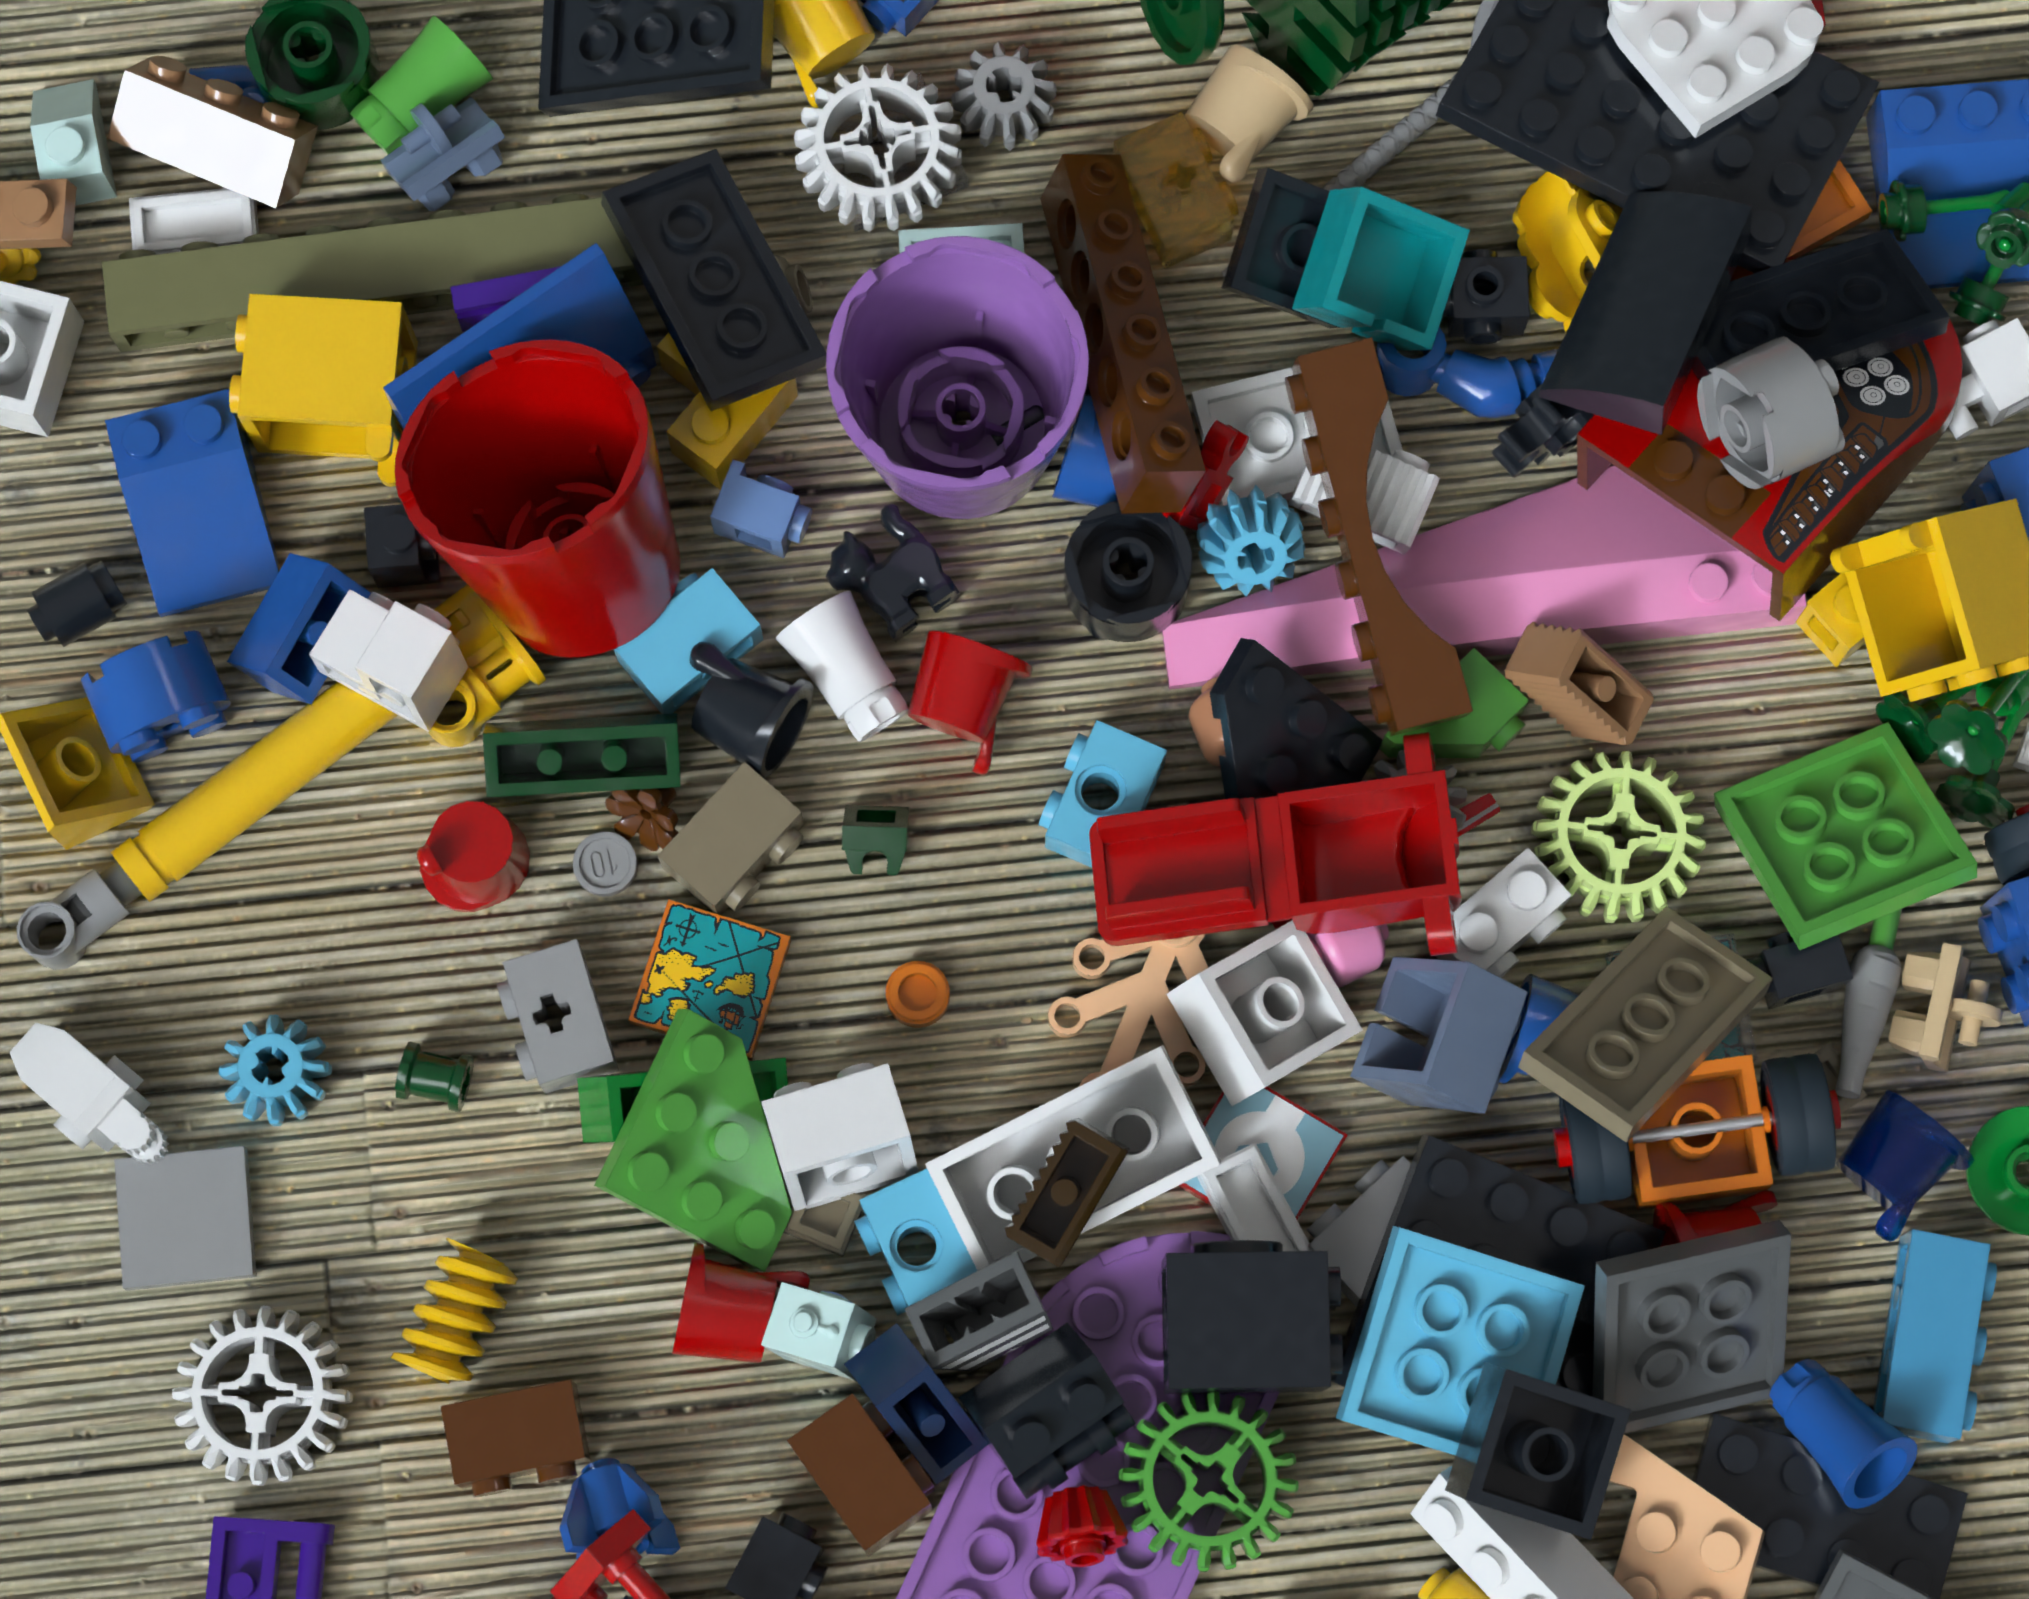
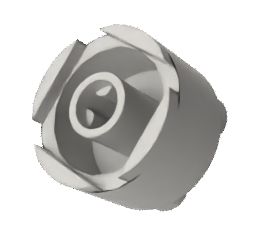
(1771, 412)

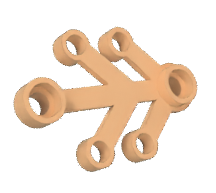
(1143, 996)

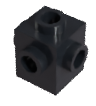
(1488, 298)

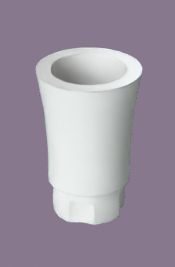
(845, 665)

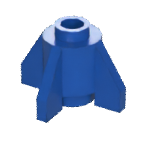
(604, 1497)

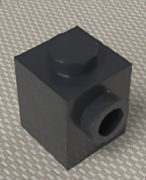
(779, 1562)

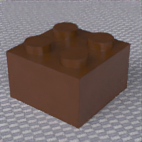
(862, 1474)

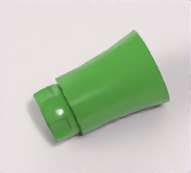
(430, 72)

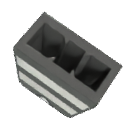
(984, 1315)

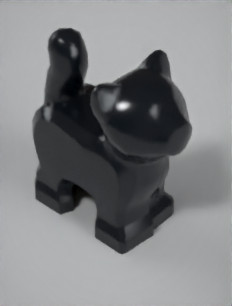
(892, 584)

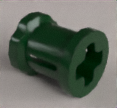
(434, 1076)

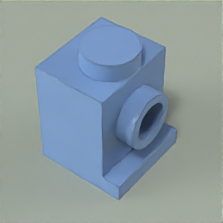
(759, 512)

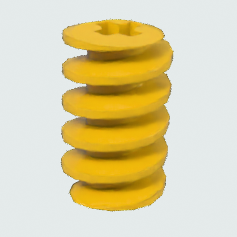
(456, 1314)

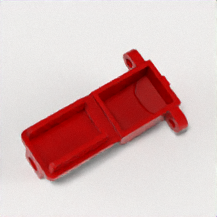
(1309, 855)

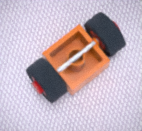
(1709, 1136)

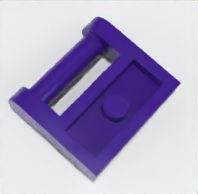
(248, 1553)

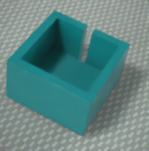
(1380, 268)

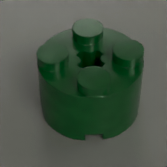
(319, 89)

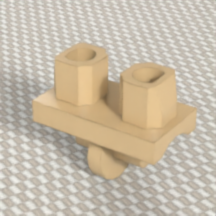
(1945, 979)

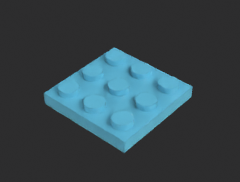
(1434, 1327)

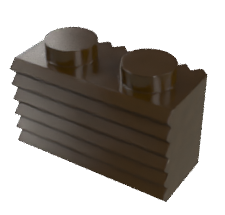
(1066, 1191)

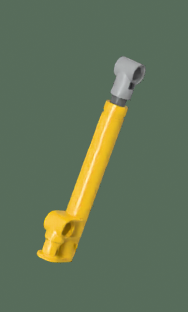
(267, 777)

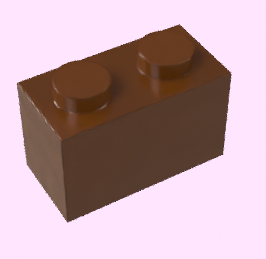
(516, 1437)

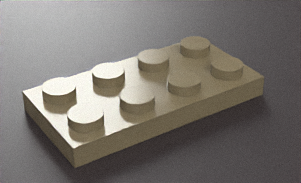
(1645, 1023)

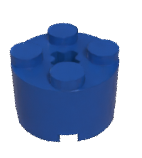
(156, 695)

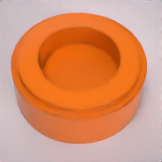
(917, 994)

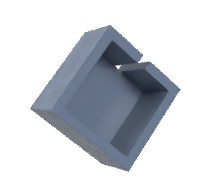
(1468, 1027)

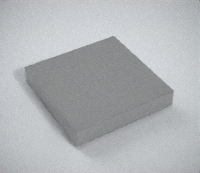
(185, 1218)

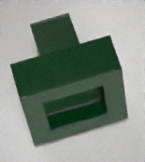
(875, 830)

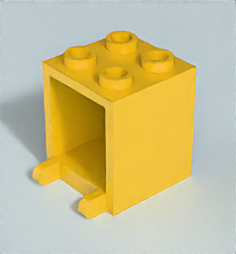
(320, 375)
(1943, 599)

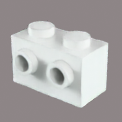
(1506, 912)

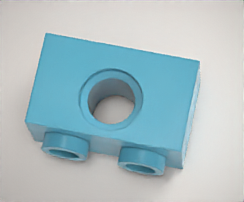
(1108, 758)
(906, 1209)

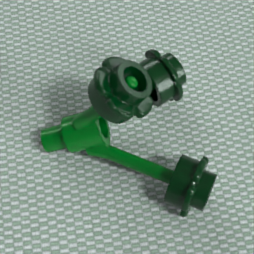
(2002, 237)

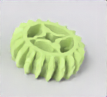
(1643, 836)

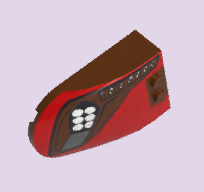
(1889, 418)

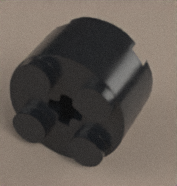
(1106, 600)

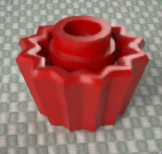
(1080, 1527)

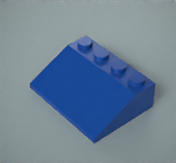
(1954, 145)
(572, 304)

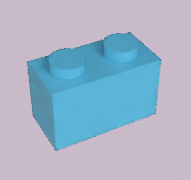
(698, 612)

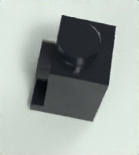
(397, 550)
(1802, 972)

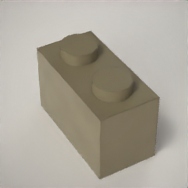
(733, 841)

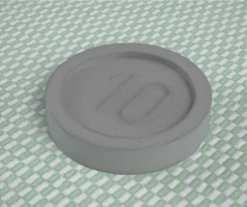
(605, 864)

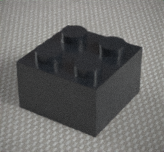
(1537, 1451)

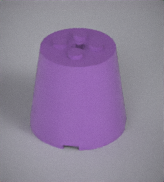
(951, 333)

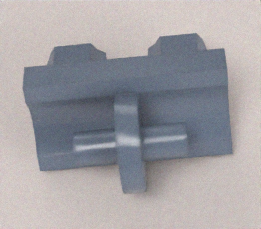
(443, 147)

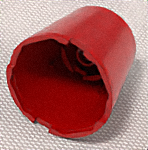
(545, 494)

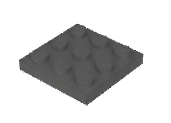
(1692, 1325)

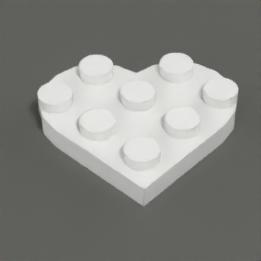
(1715, 53)

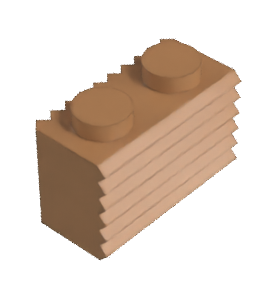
(1579, 684)

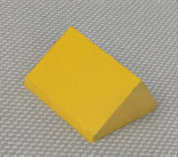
(72, 772)

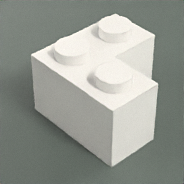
(392, 655)

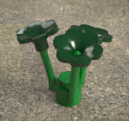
(1965, 739)

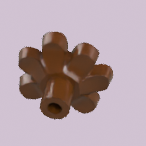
(645, 814)

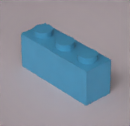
(1934, 1335)

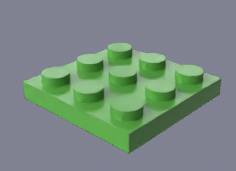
(1845, 835)

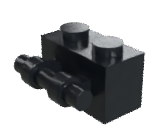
(1048, 1411)

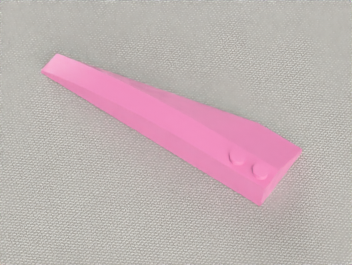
(1563, 556)

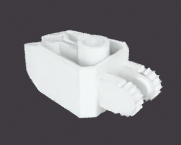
(91, 1096)

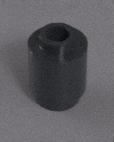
(76, 603)

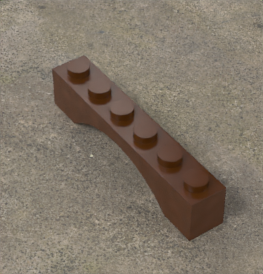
(1412, 665)

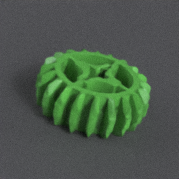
(1243, 1436)

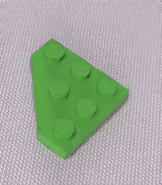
(701, 1146)

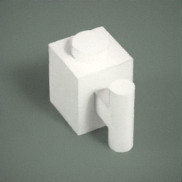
(1992, 375)

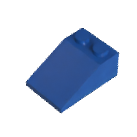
(194, 502)

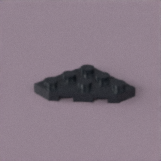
(1283, 729)

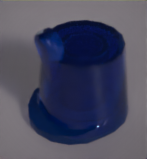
(1899, 1159)

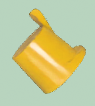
(821, 36)

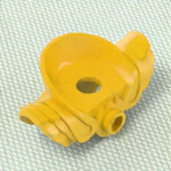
(1558, 234)

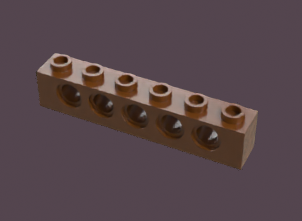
(1129, 348)

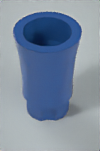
(1843, 1434)

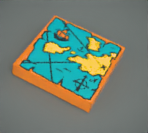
(712, 968)

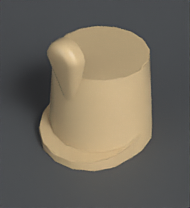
(1245, 108)

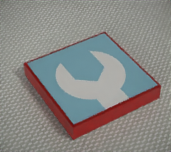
(1288, 1136)

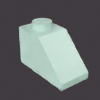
(72, 140)

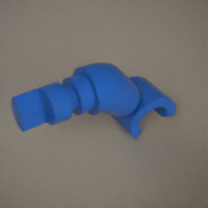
(1471, 381)

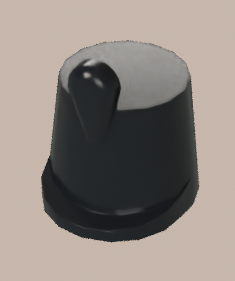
(748, 709)

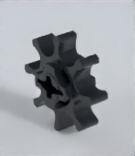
(1541, 431)

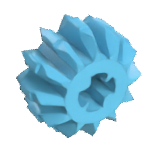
(1250, 540)
(253, 1068)

